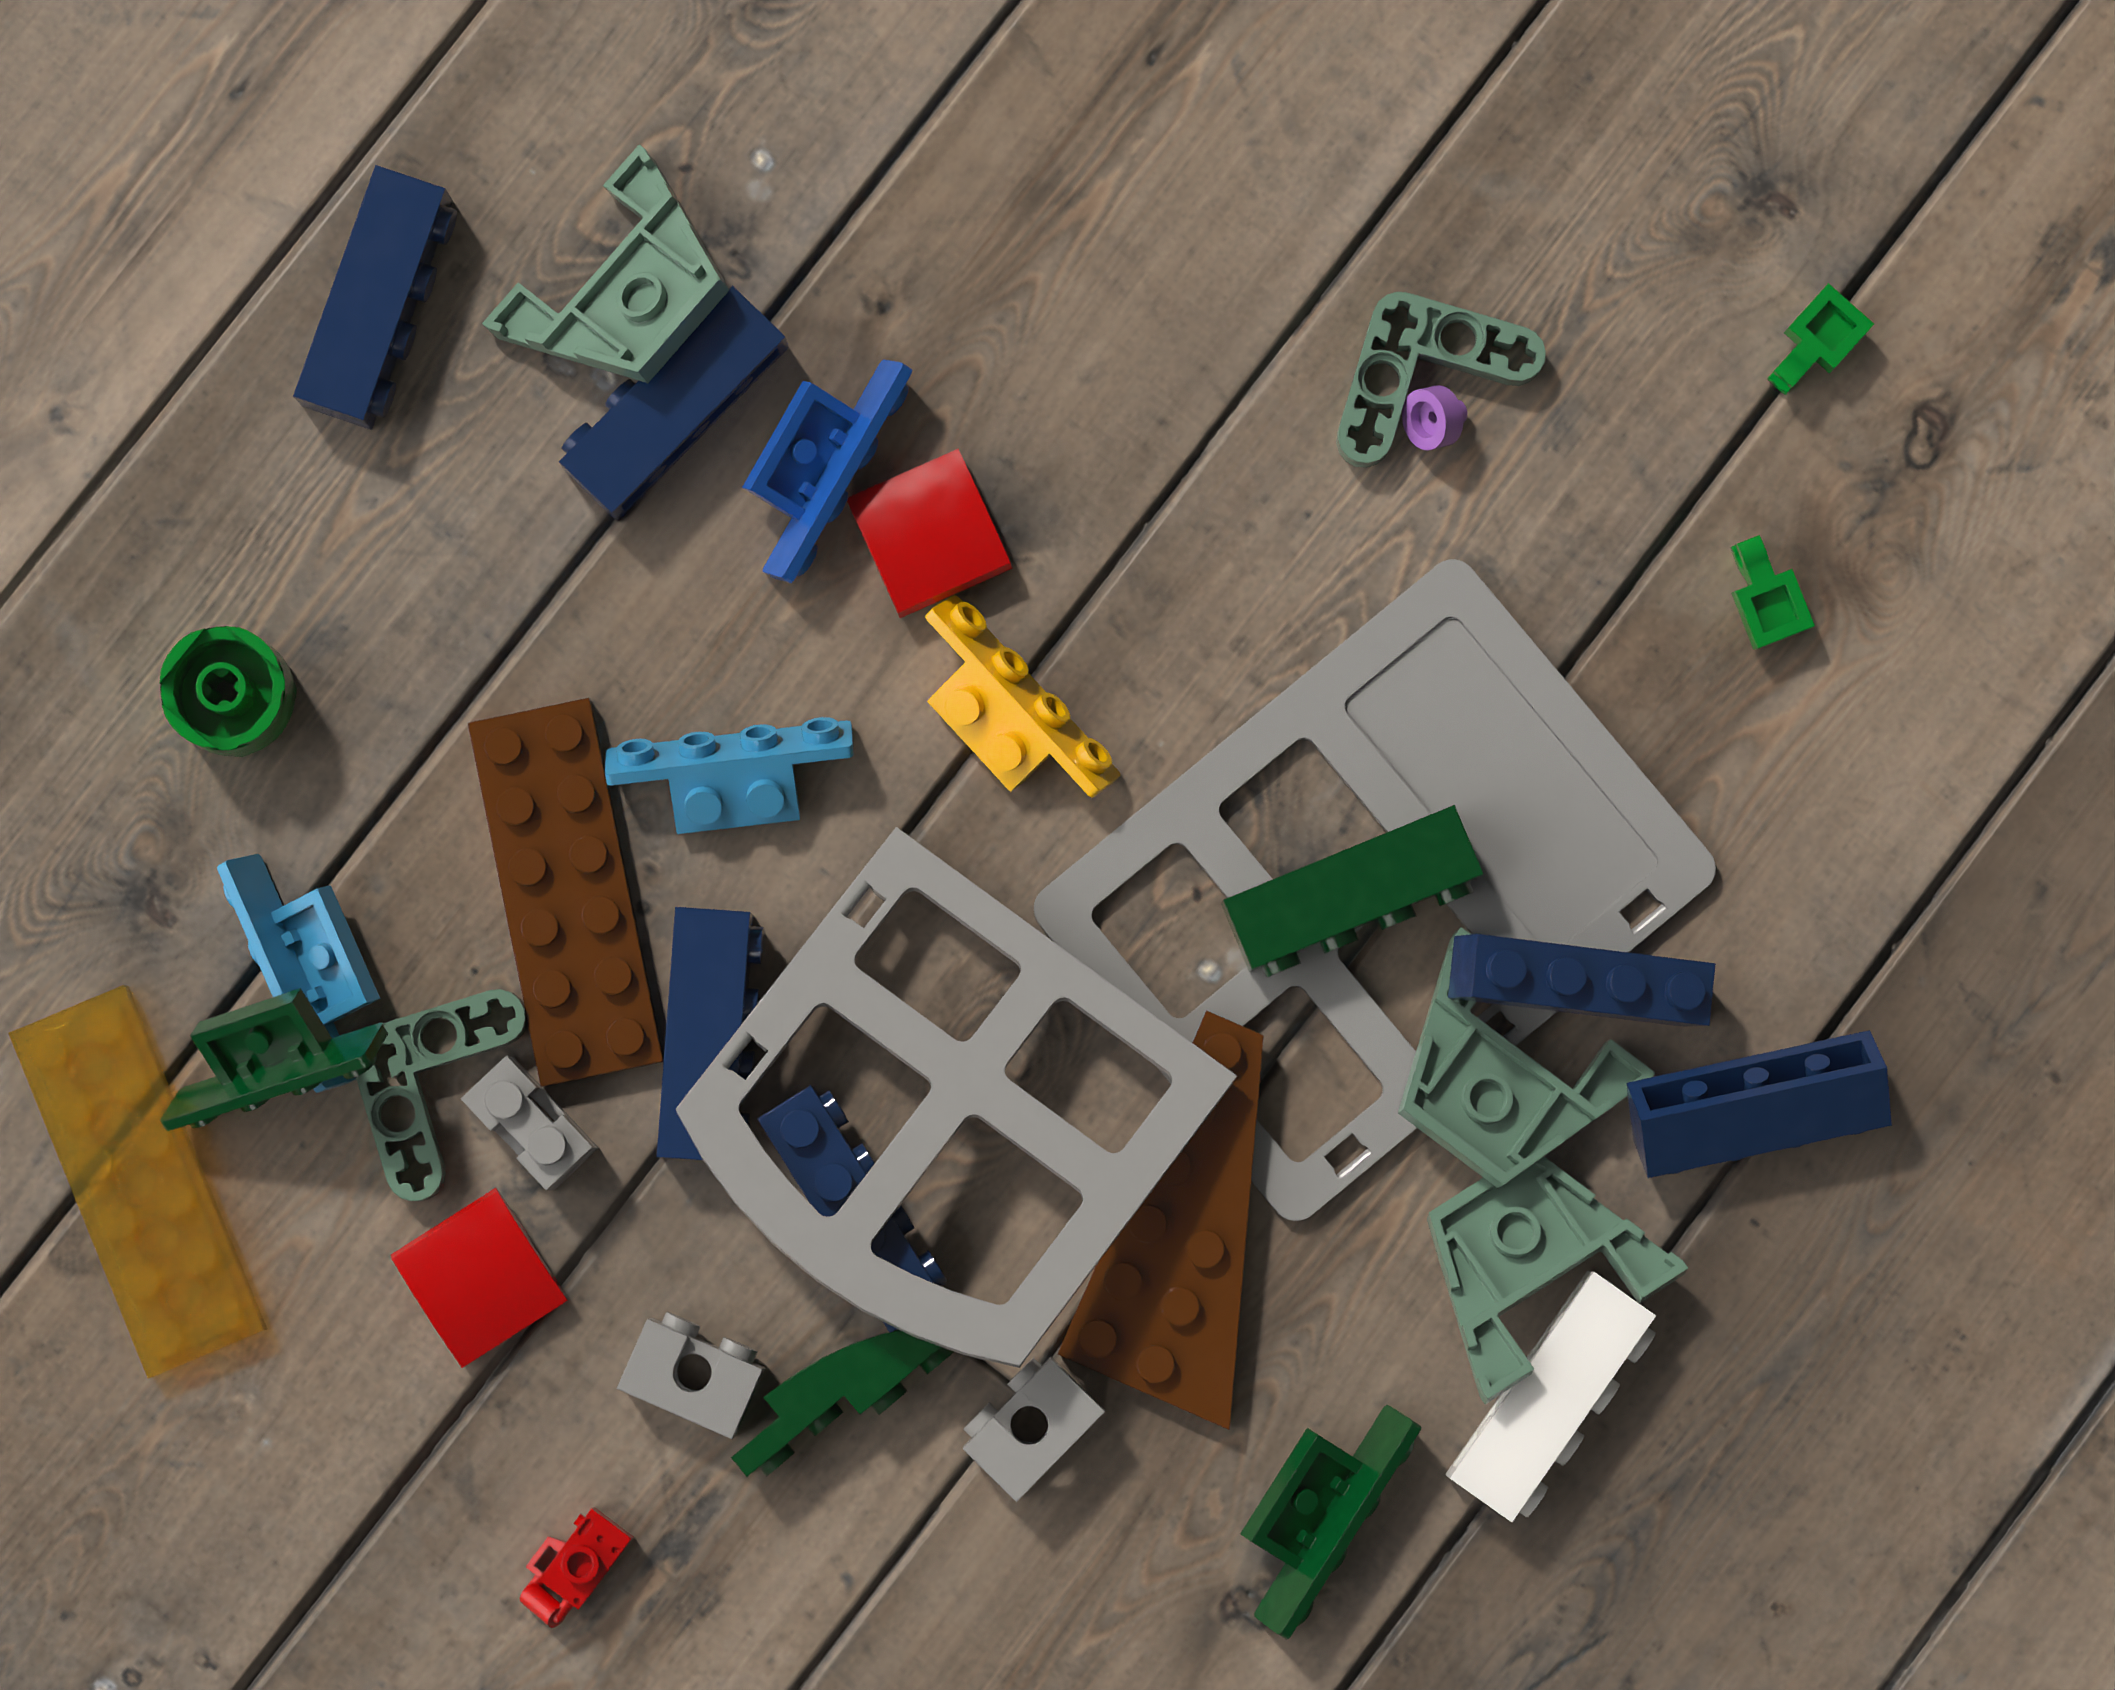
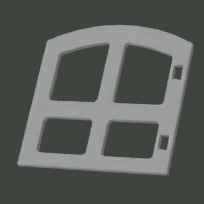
(965, 1084)

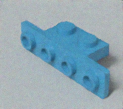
(731, 776)
(300, 945)

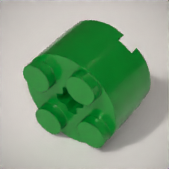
(193, 702)

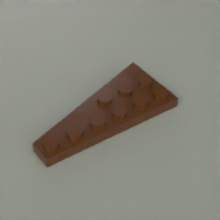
(1171, 1282)

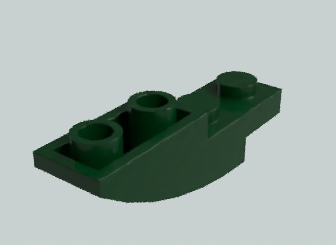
(862, 1372)

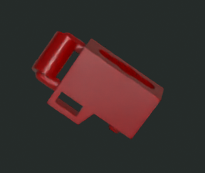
(576, 1567)

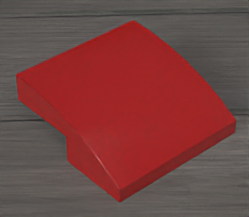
(929, 533)
(478, 1277)

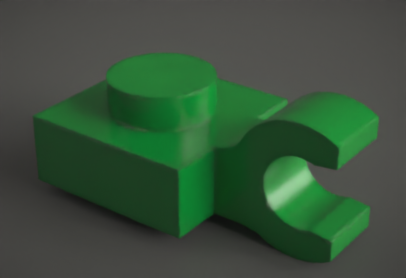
(1822, 335)
(1771, 603)

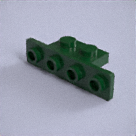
(268, 1053)
(1319, 1508)

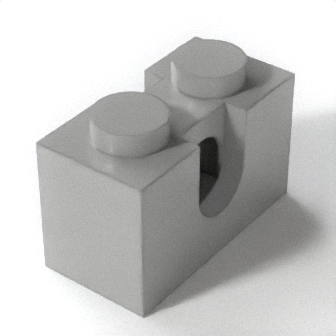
(543, 1147)
(655, 1379)
(1019, 1463)

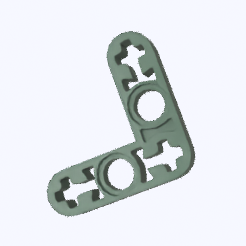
(1426, 345)
(413, 1058)

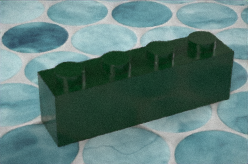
(1352, 889)

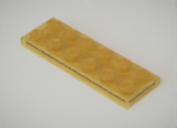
(137, 1182)

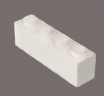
(1541, 1414)

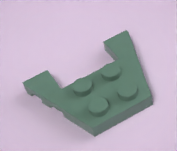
(638, 300)
(1493, 1099)
(1519, 1239)

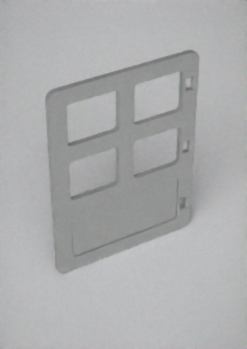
(1415, 715)

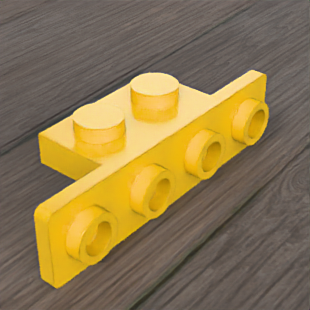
(1005, 710)

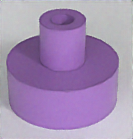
(1433, 417)

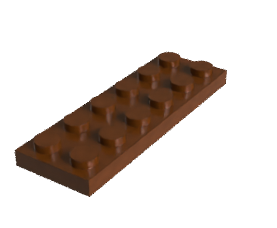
(565, 892)

